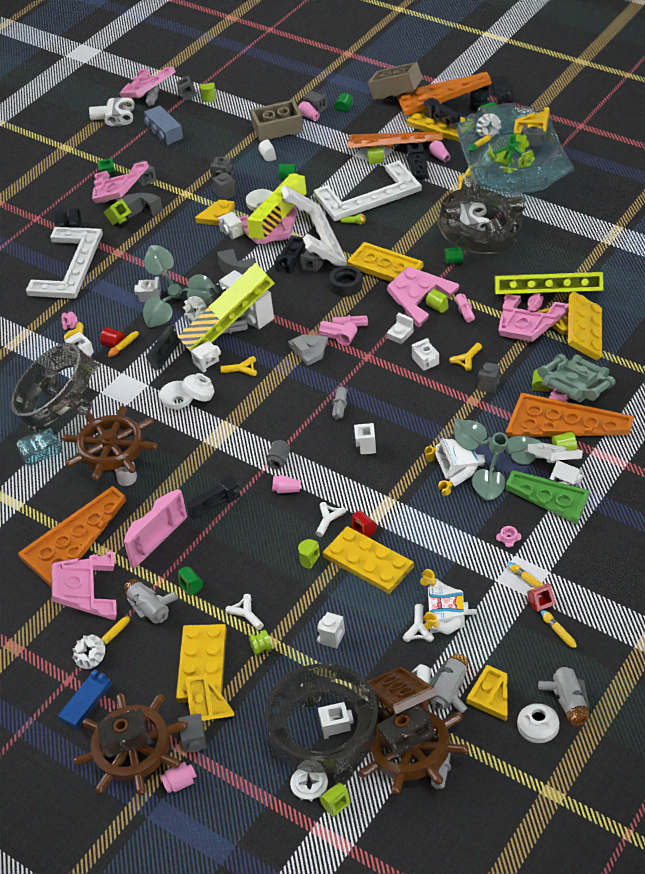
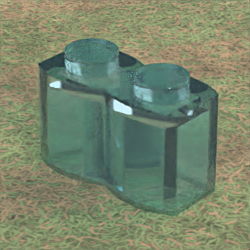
(38, 447)

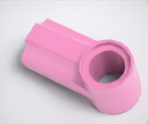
(342, 333)

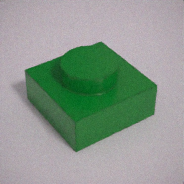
(106, 165)

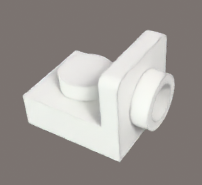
(401, 329)

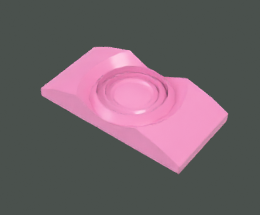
(154, 527)

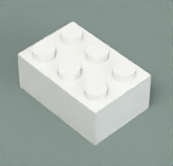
(260, 311)

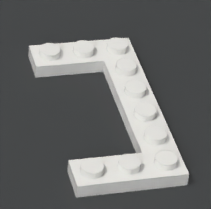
(404, 186)
(327, 246)
(68, 288)

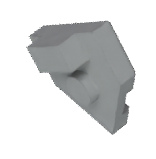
(309, 347)

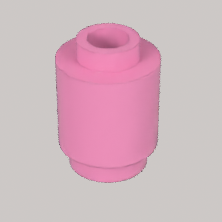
(178, 778)

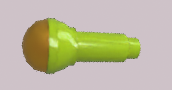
(358, 219)

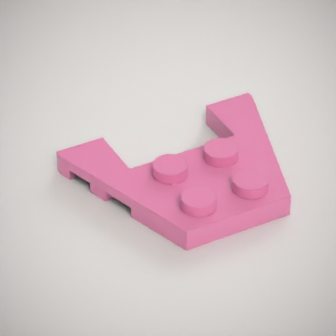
(143, 82)
(116, 187)
(279, 233)
(413, 287)
(525, 324)
(75, 587)

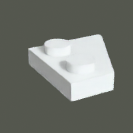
(552, 452)

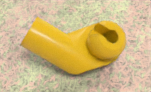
(78, 328)

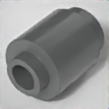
(278, 454)

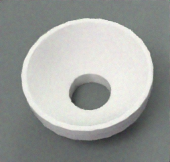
(257, 197)
(198, 387)
(172, 392)
(535, 730)

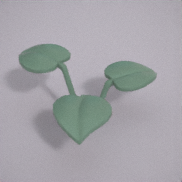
(155, 310)
(471, 434)

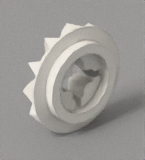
(484, 121)
(190, 304)
(95, 655)
(299, 787)

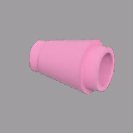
(308, 111)
(438, 150)
(285, 484)

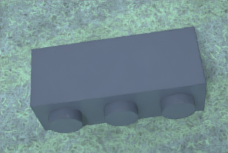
(163, 125)

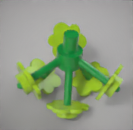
(516, 144)

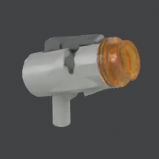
(146, 602)
(447, 681)
(571, 693)

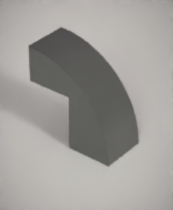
(142, 201)
(229, 263)

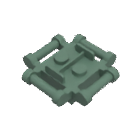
(576, 377)

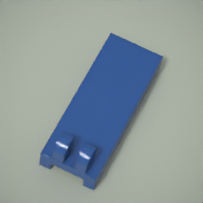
(85, 699)

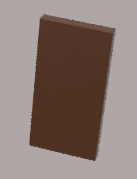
(401, 689)

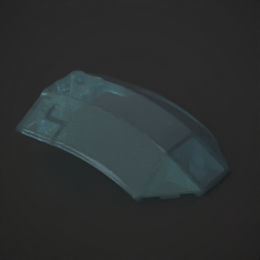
(549, 162)

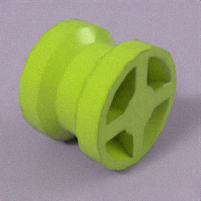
(260, 642)

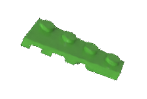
(552, 495)

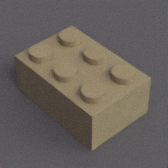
(395, 81)
(277, 120)

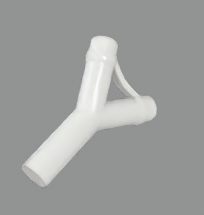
(327, 518)
(245, 611)
(418, 626)

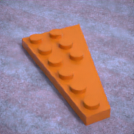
(441, 91)
(389, 139)
(549, 417)
(73, 535)

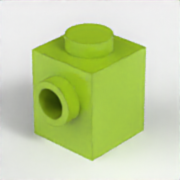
(117, 212)

